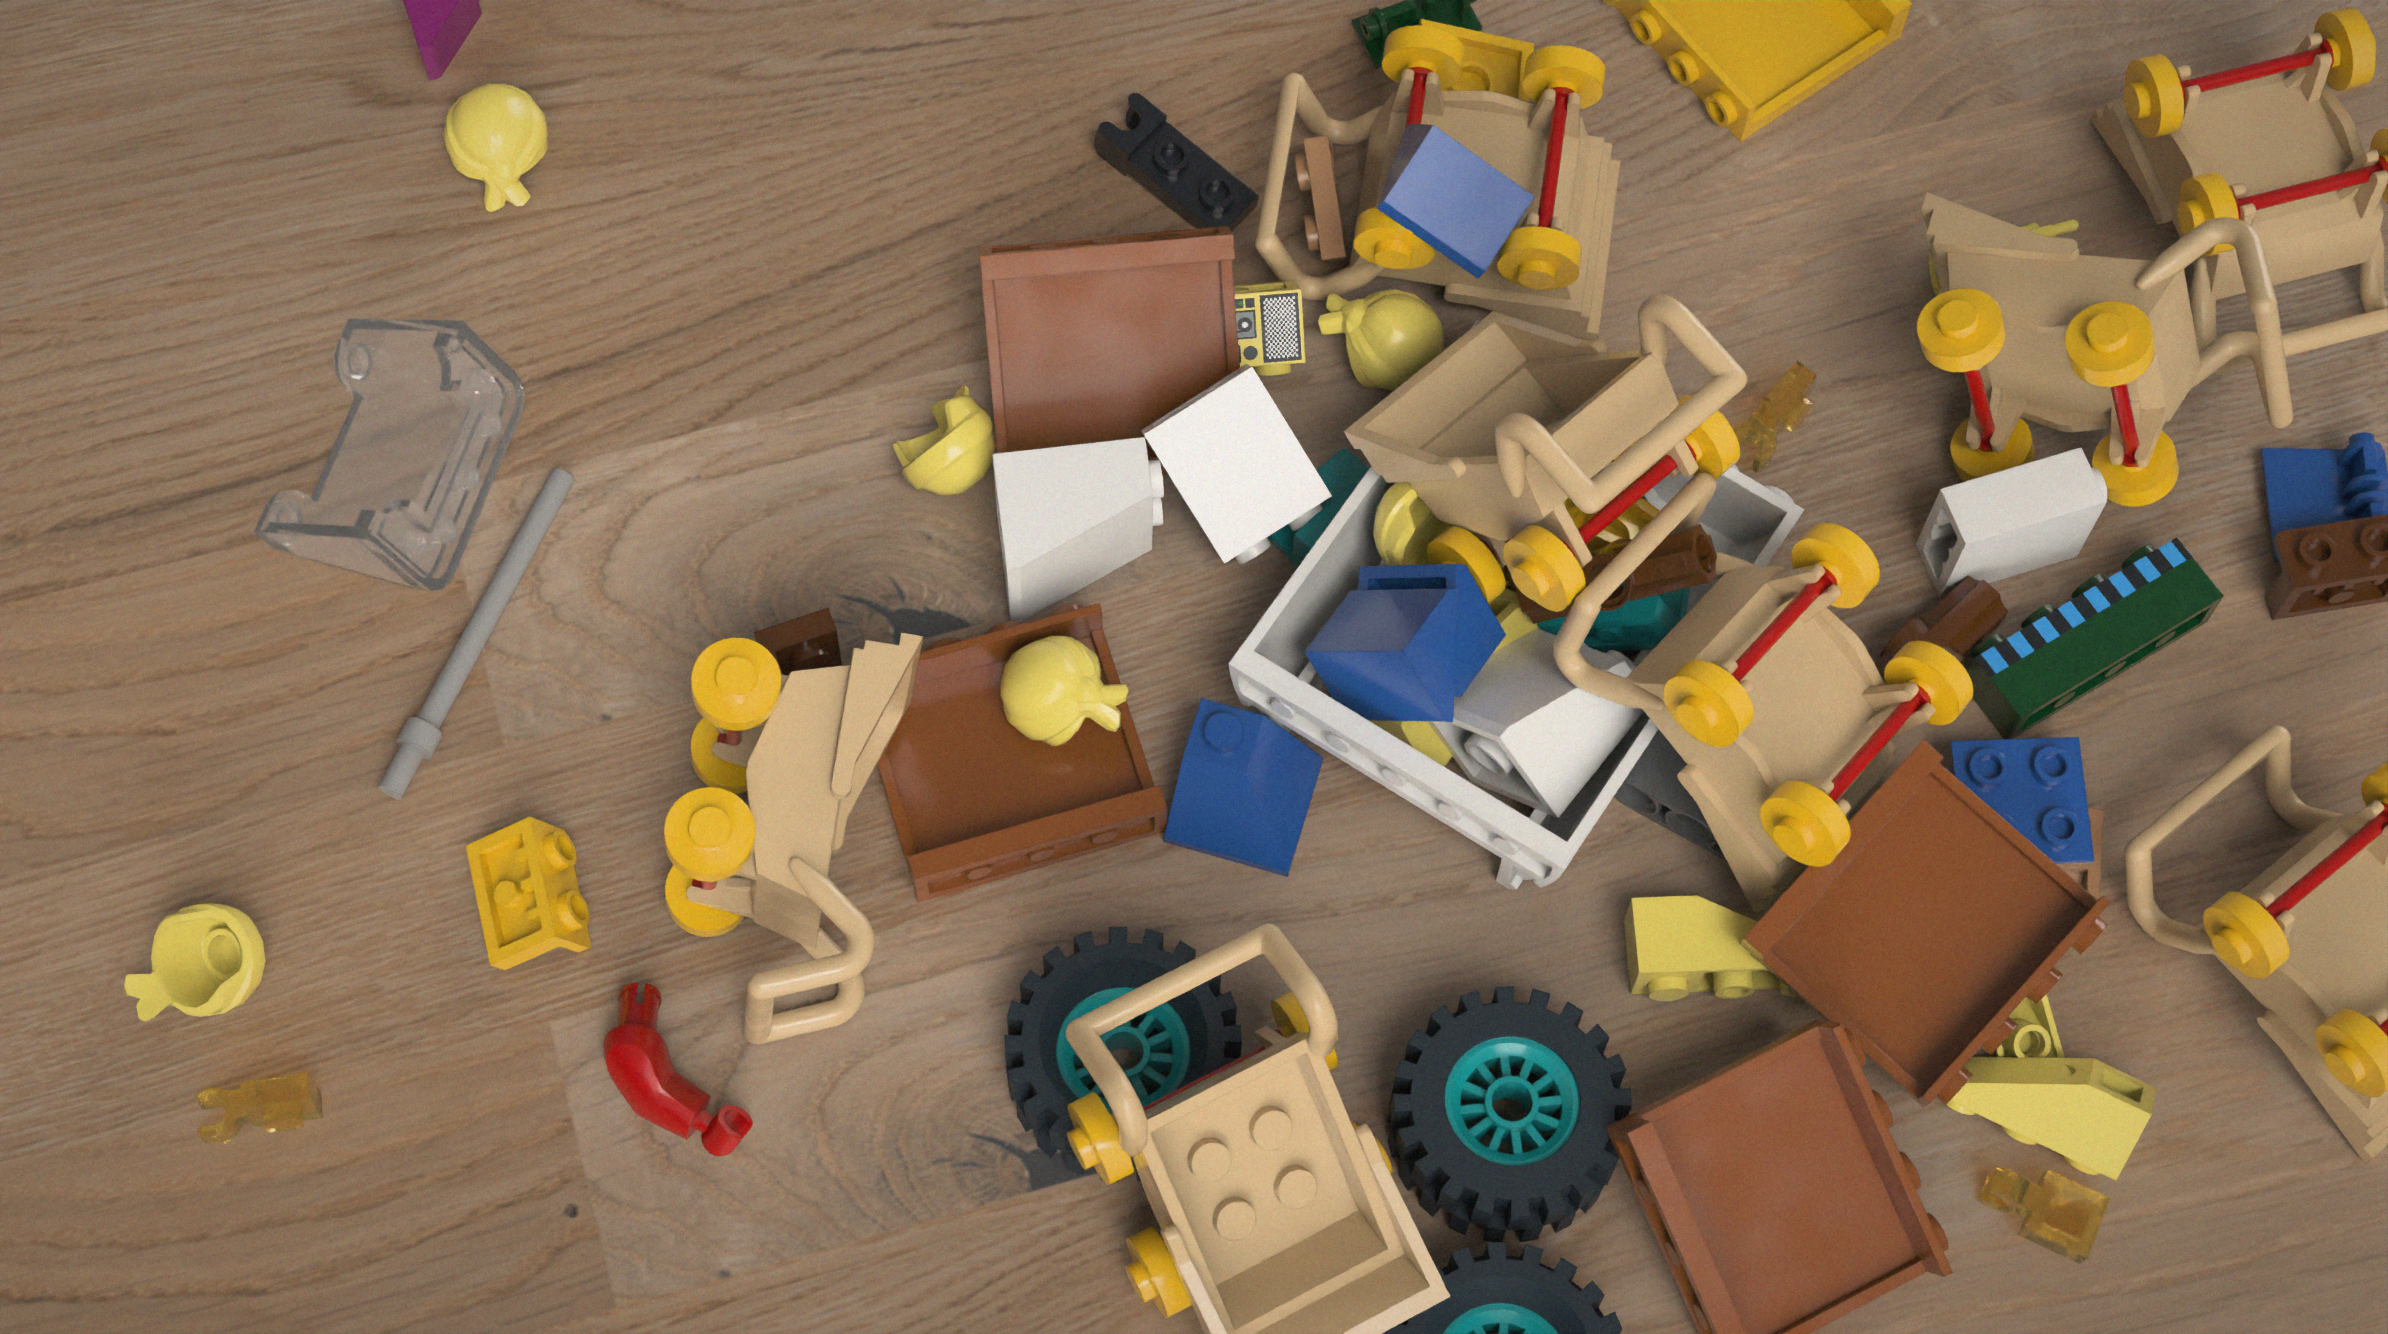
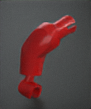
(652, 1087)

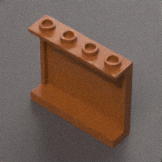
(1105, 332)
(987, 800)
(1926, 928)
(1780, 1188)

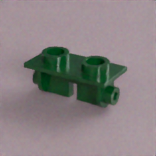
(1379, 23)

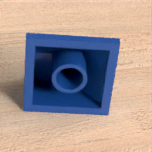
(1242, 789)

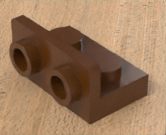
(2330, 567)
(803, 642)

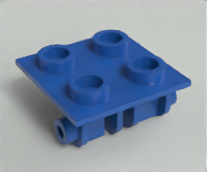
(2324, 484)
(2034, 788)

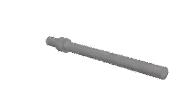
(422, 733)

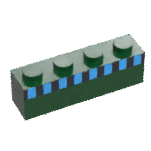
(2091, 637)

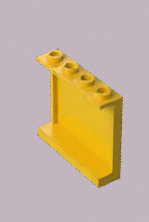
(1761, 55)

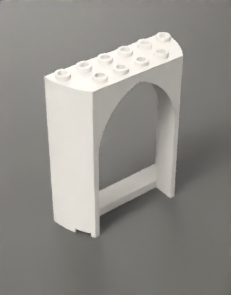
(1284, 686)

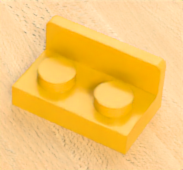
(528, 892)

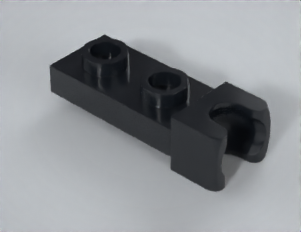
(1174, 168)

